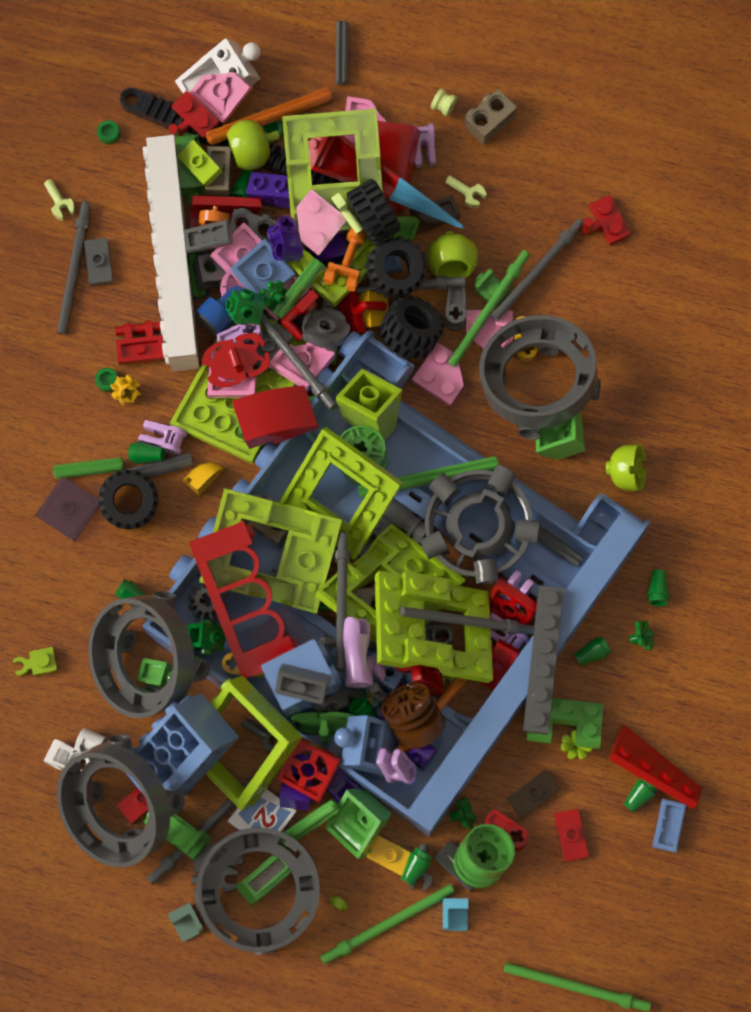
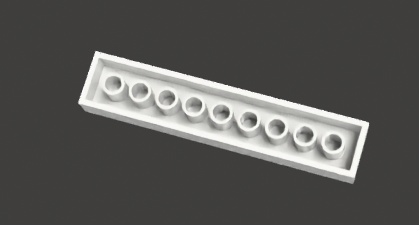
(170, 255)

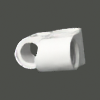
(62, 753)

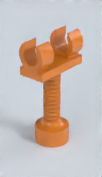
(344, 269)

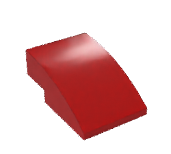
(275, 415)

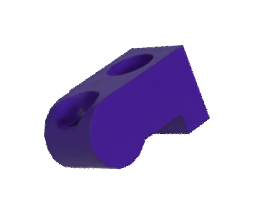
(333, 252)
(422, 756)

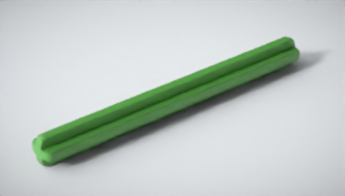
(429, 476)

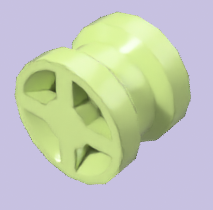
(443, 102)

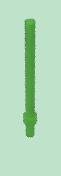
(512, 273)
(344, 947)
(624, 1000)

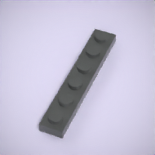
(543, 660)

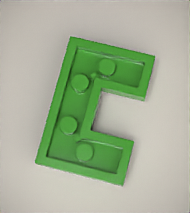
(584, 715)

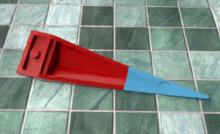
(337, 159)

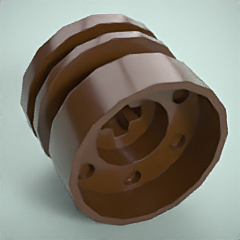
(413, 715)

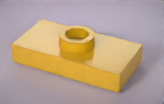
(388, 855)

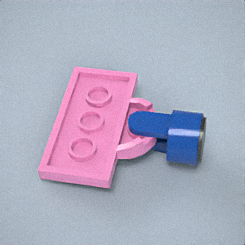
(213, 313)

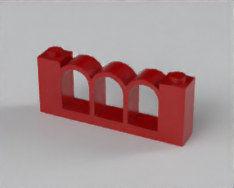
(221, 543)

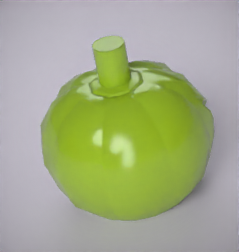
(250, 144)
(452, 256)

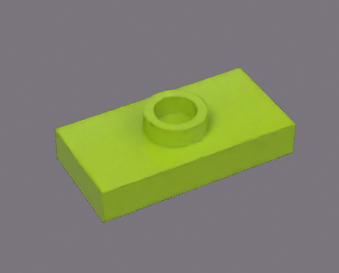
(199, 163)

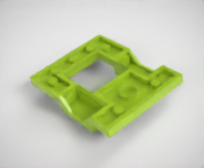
(301, 127)
(389, 553)
(304, 557)
(403, 640)

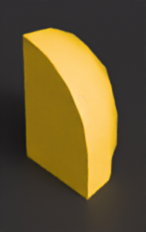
(370, 317)
(202, 477)

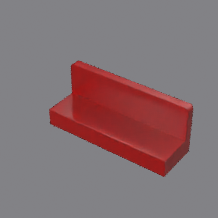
(224, 204)

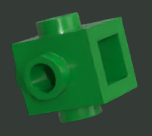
(245, 307)
(207, 637)

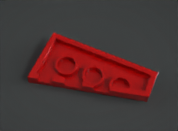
(648, 764)

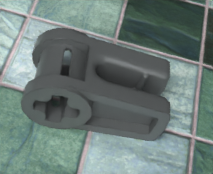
(455, 306)

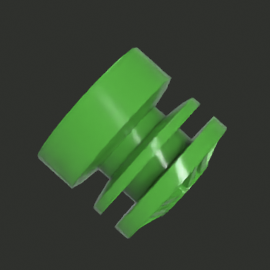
(371, 441)
(484, 856)

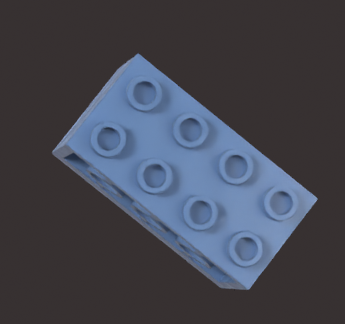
(305, 656)
(185, 743)

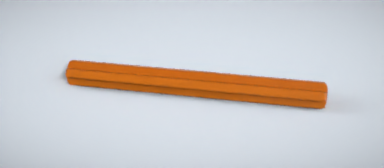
(274, 113)

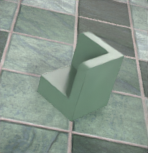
(186, 922)

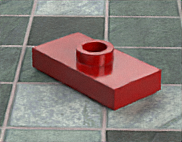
(133, 805)
(571, 835)

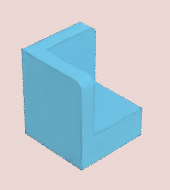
(455, 914)

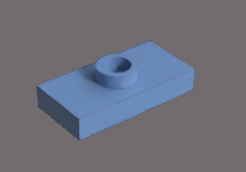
(669, 826)

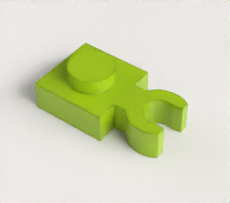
(40, 662)

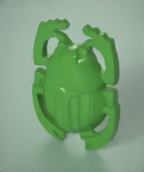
(320, 723)

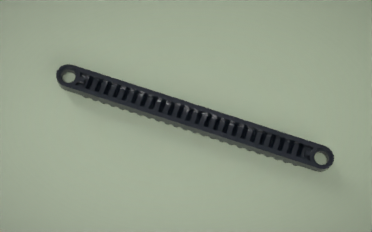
(161, 113)

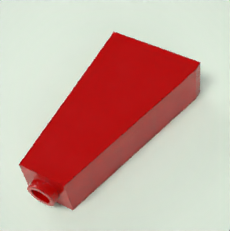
(398, 151)

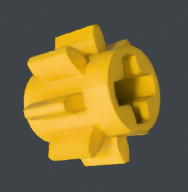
(129, 394)

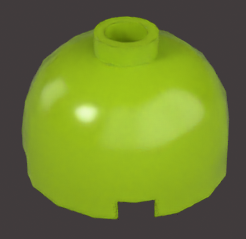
(626, 467)

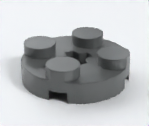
(329, 339)

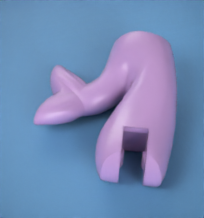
(359, 665)

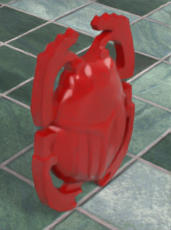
(235, 360)

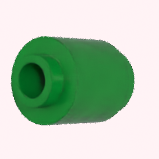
(362, 707)

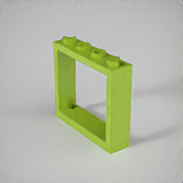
(274, 722)

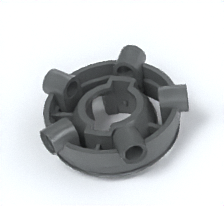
(445, 490)

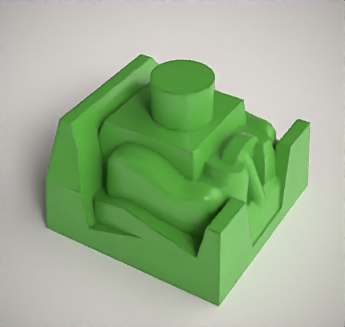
(562, 439)
(358, 821)

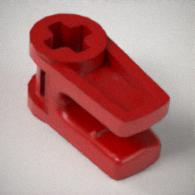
(508, 826)

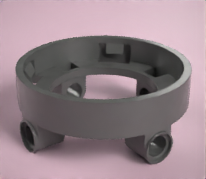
(549, 336)
(111, 638)
(79, 794)
(304, 874)

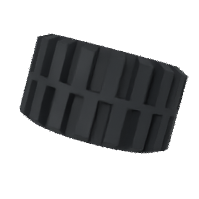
(373, 211)
(404, 250)
(412, 327)
(115, 482)

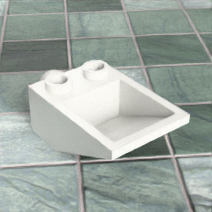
(223, 59)

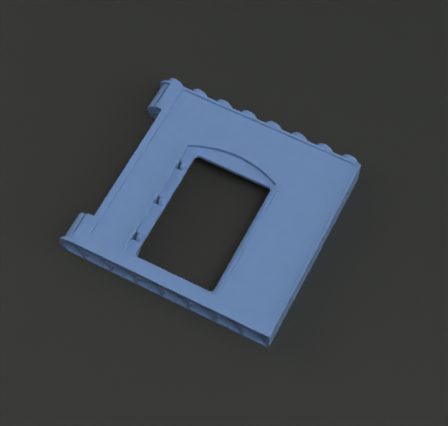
(418, 445)

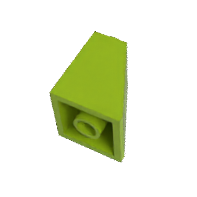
(370, 403)

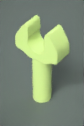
(467, 191)
(59, 201)
(347, 213)

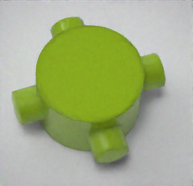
(338, 903)

